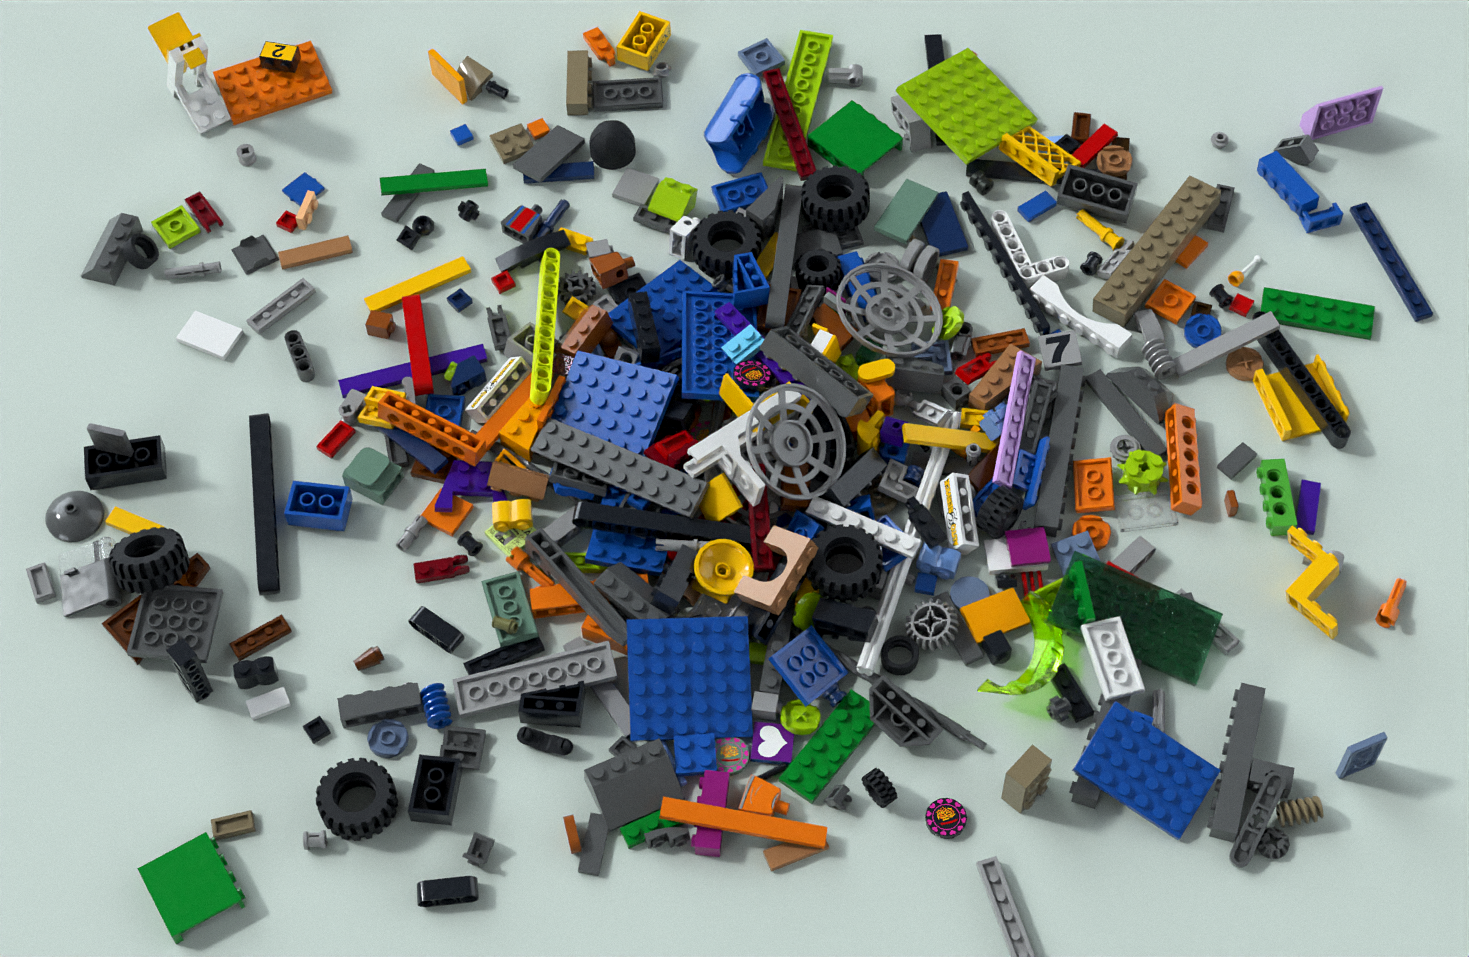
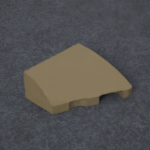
(474, 76)

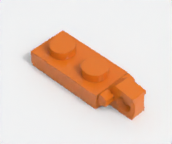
(600, 45)

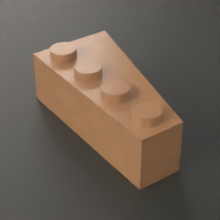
(997, 381)

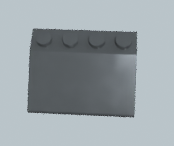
(633, 784)

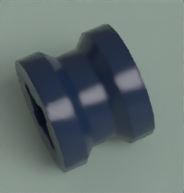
(914, 475)
(834, 695)

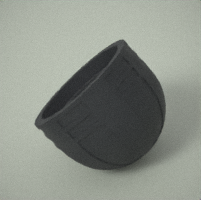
(612, 145)

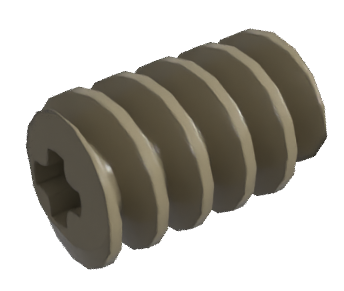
(1299, 810)

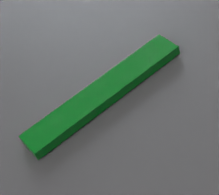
(433, 182)

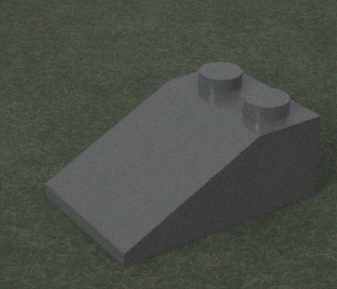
(766, 209)

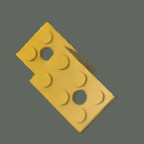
(1313, 581)

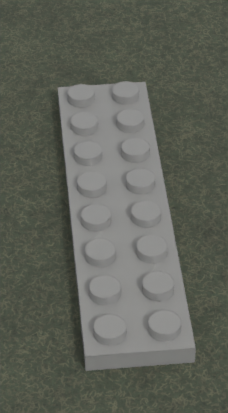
(505, 684)

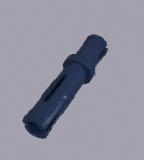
(547, 226)

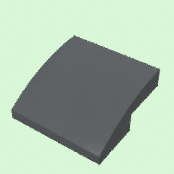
(464, 744)

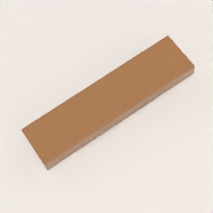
(315, 252)

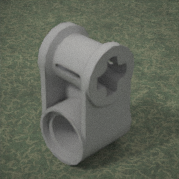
(352, 407)

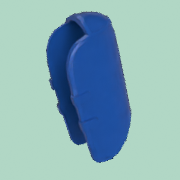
(739, 124)

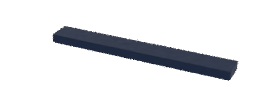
(1391, 262)

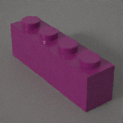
(715, 793)

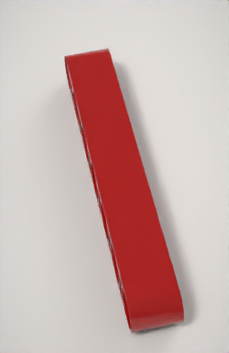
(417, 345)

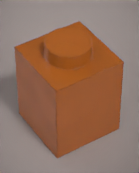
(380, 324)

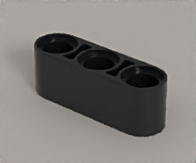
(436, 629)
(447, 891)

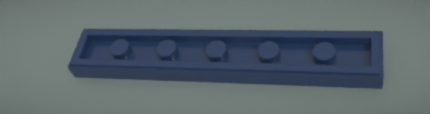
(416, 448)

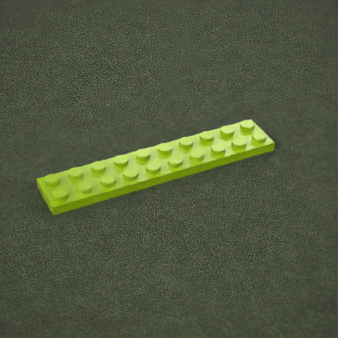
(803, 86)

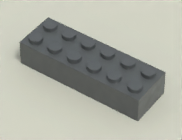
(816, 371)

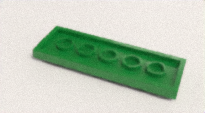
(1319, 313)
(829, 748)

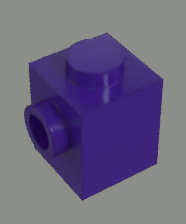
(892, 432)

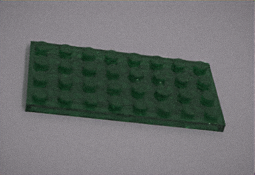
(1160, 625)

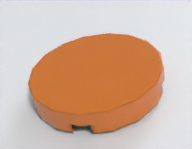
(1097, 528)

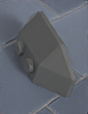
(1143, 390)
(900, 715)

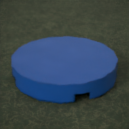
(1201, 329)

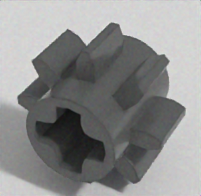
(1059, 708)

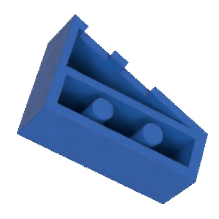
(749, 283)

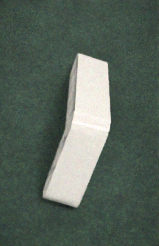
(1053, 268)

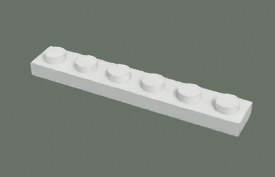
(885, 535)

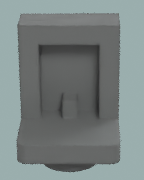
(479, 849)

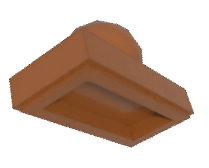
(610, 343)

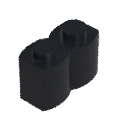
(252, 673)

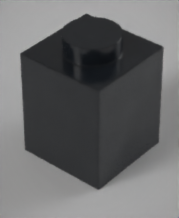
(997, 647)

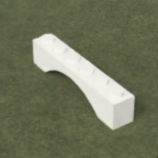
(1109, 337)

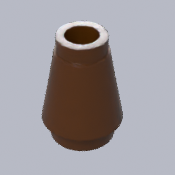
(369, 658)

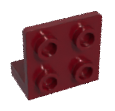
(676, 459)

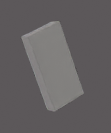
(40, 582)

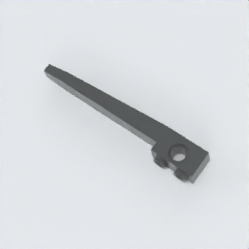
(559, 565)

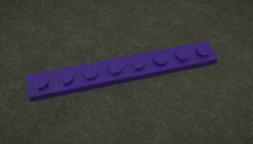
(735, 323)

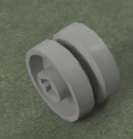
(919, 259)

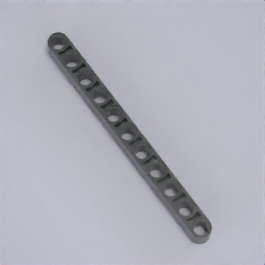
(784, 257)

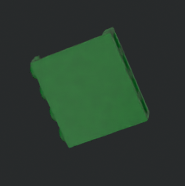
(853, 138)
(190, 885)

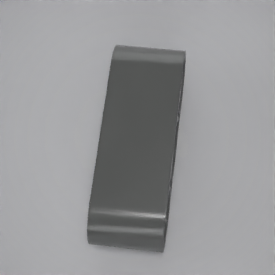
(299, 356)

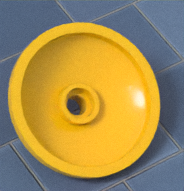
(725, 556)

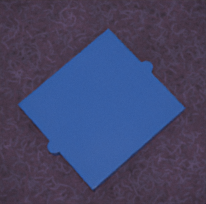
(298, 188)

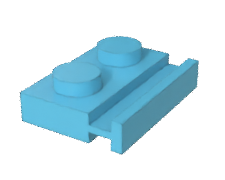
(743, 345)

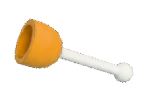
(1237, 277)

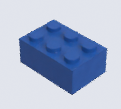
(318, 505)

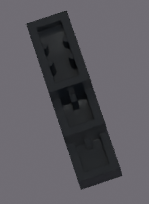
(532, 251)

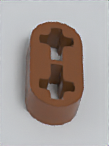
(572, 834)

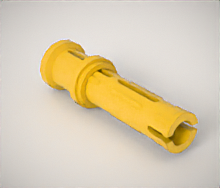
(1106, 234)

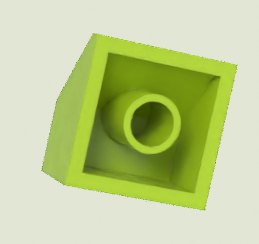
(673, 199)

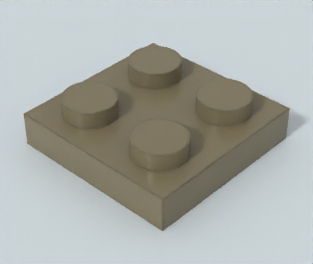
(511, 143)

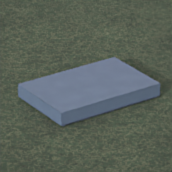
(1361, 755)

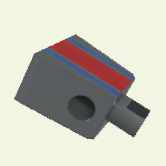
(522, 223)

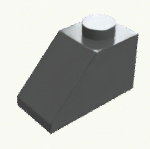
(1298, 149)

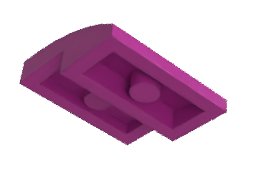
(1027, 546)

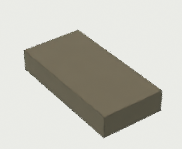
(233, 825)

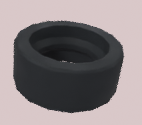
(134, 257)
(899, 641)

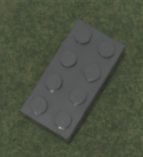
(1097, 193)

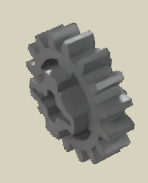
(576, 287)

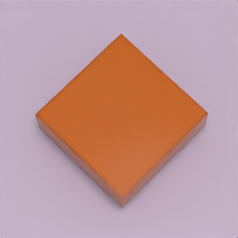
(538, 128)

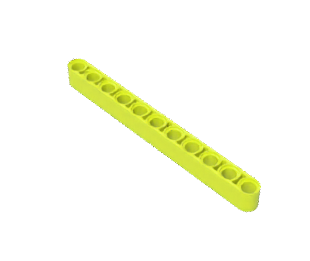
(545, 327)

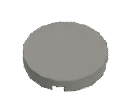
(882, 258)

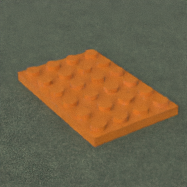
(256, 91)

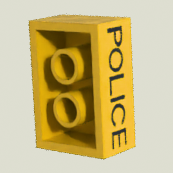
(643, 41)

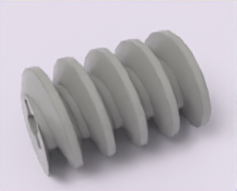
(1158, 358)

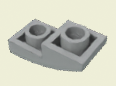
(1148, 324)

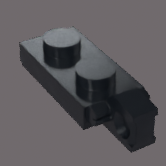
(924, 523)

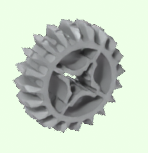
(947, 625)

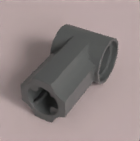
(961, 342)

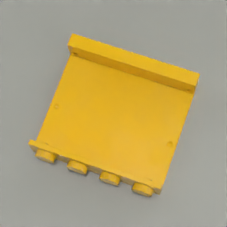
(1286, 409)

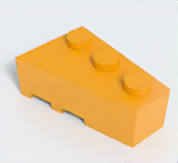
(522, 430)

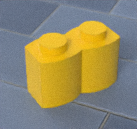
(512, 514)

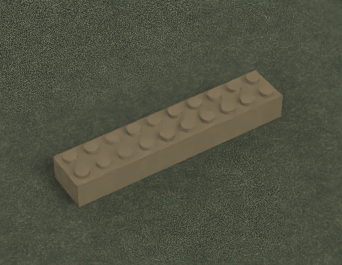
(1156, 251)

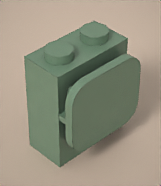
(373, 475)

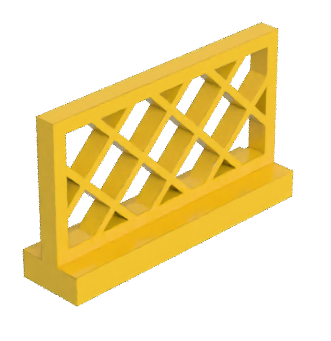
(1035, 161)

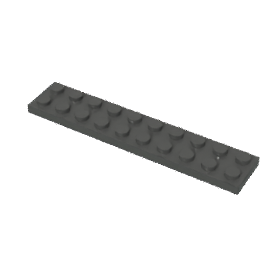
(620, 468)

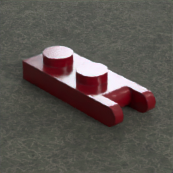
(203, 211)

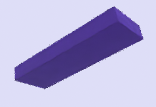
(1308, 506)

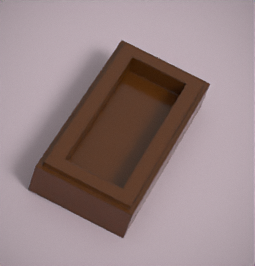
(1081, 127)

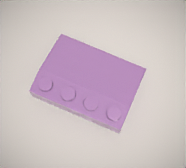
(1341, 113)

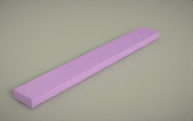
(1014, 420)

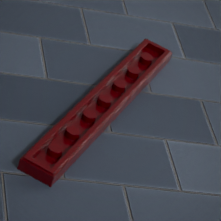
(789, 123)

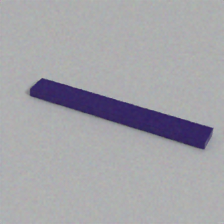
(393, 375)

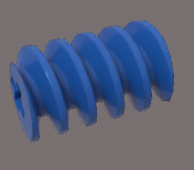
(436, 706)

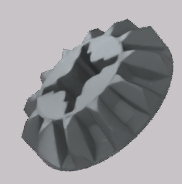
(1269, 850)

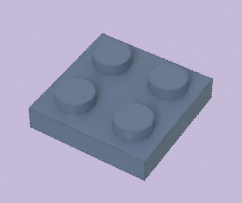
(761, 57)
(1064, 549)

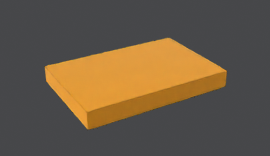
(447, 76)
(995, 613)

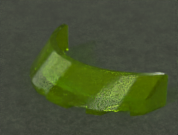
(1046, 655)

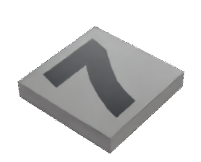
(1060, 349)

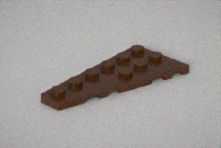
(122, 622)

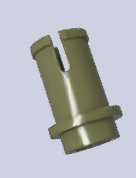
(507, 625)

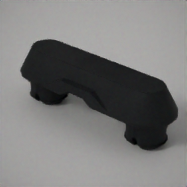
(544, 741)

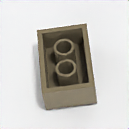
(1026, 779)

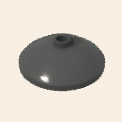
(78, 523)

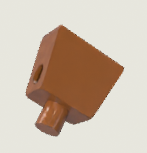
(610, 268)

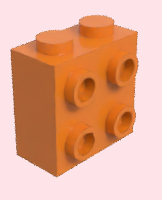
(882, 399)

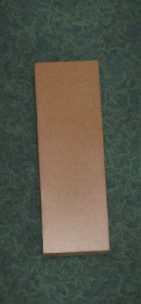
(789, 853)

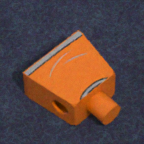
(762, 798)

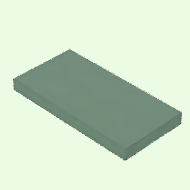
(906, 211)
(509, 600)

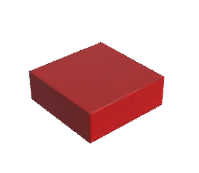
(287, 221)
(503, 282)
(1241, 305)

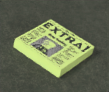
(508, 540)

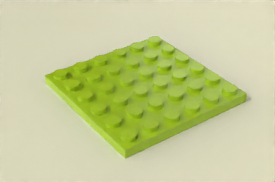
(966, 105)

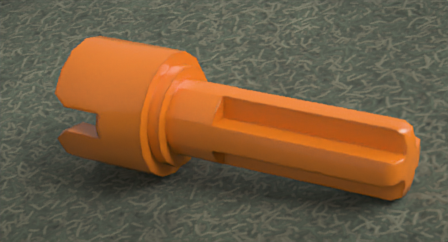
(521, 561)
(1388, 611)

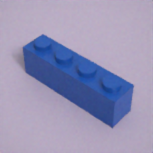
(1287, 183)
(849, 262)

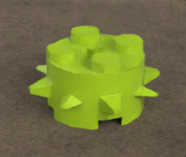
(1143, 472)

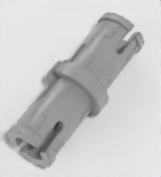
(411, 533)

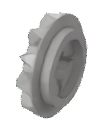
(1117, 444)

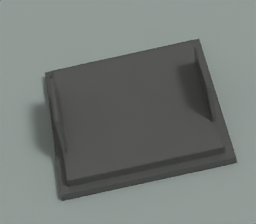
(254, 253)

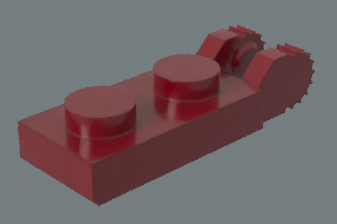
(440, 569)

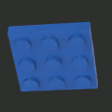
(808, 665)

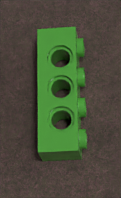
(1276, 470)

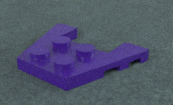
(467, 481)

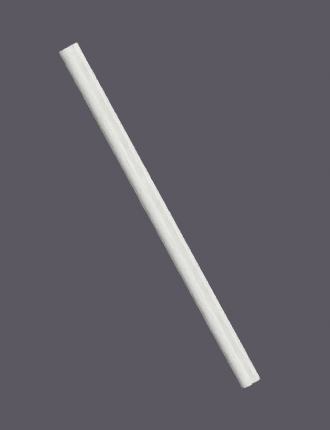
(899, 572)

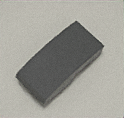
(674, 835)

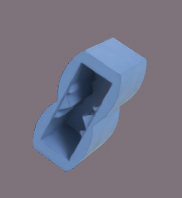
(938, 561)

